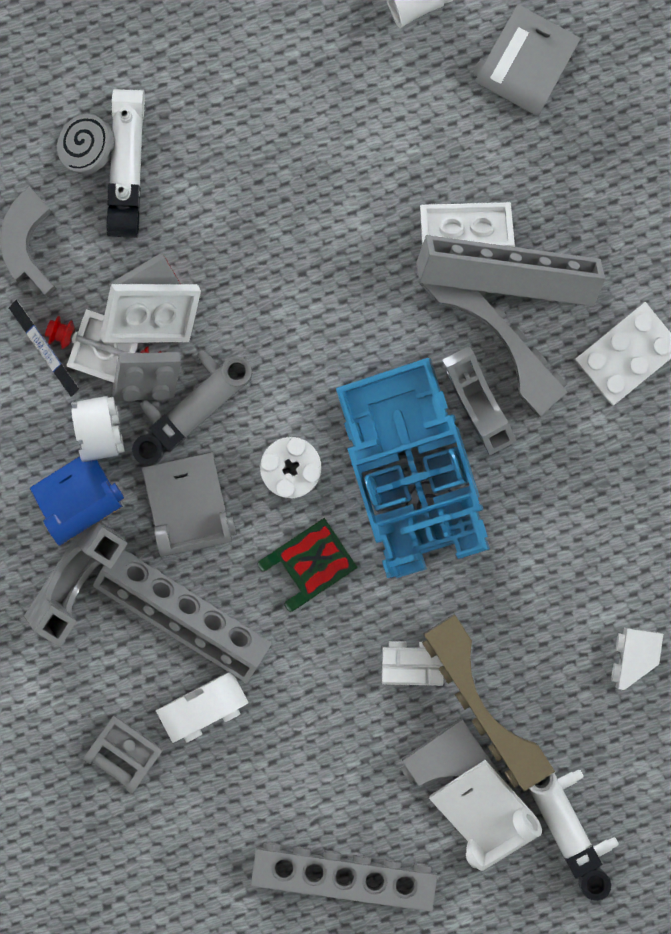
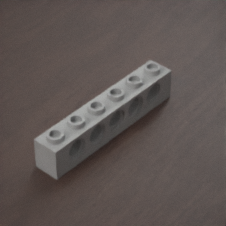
(183, 615)
(418, 897)

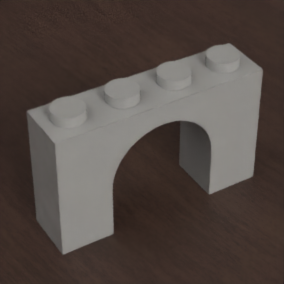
(52, 607)

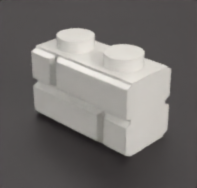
(409, 665)

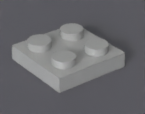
(146, 376)

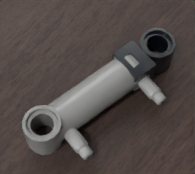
(193, 409)

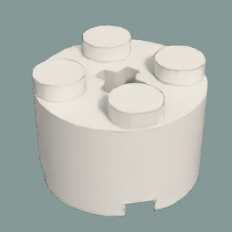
(96, 429)
(296, 451)

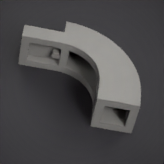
(15, 235)
(478, 400)

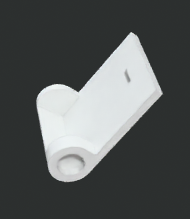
(487, 815)

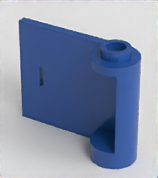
(76, 498)

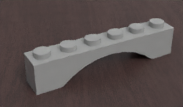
(535, 382)

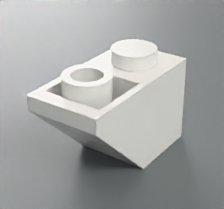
(638, 655)

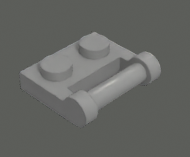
(127, 745)

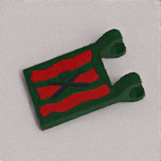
(312, 560)

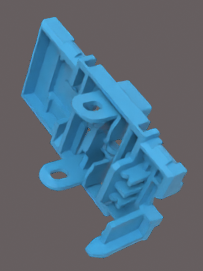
(393, 416)

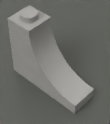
(445, 754)

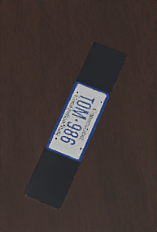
(43, 347)

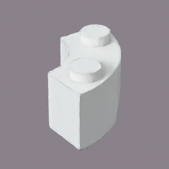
(202, 707)

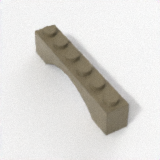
(523, 757)

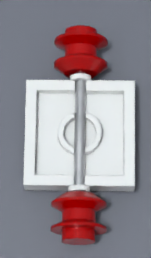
(89, 351)

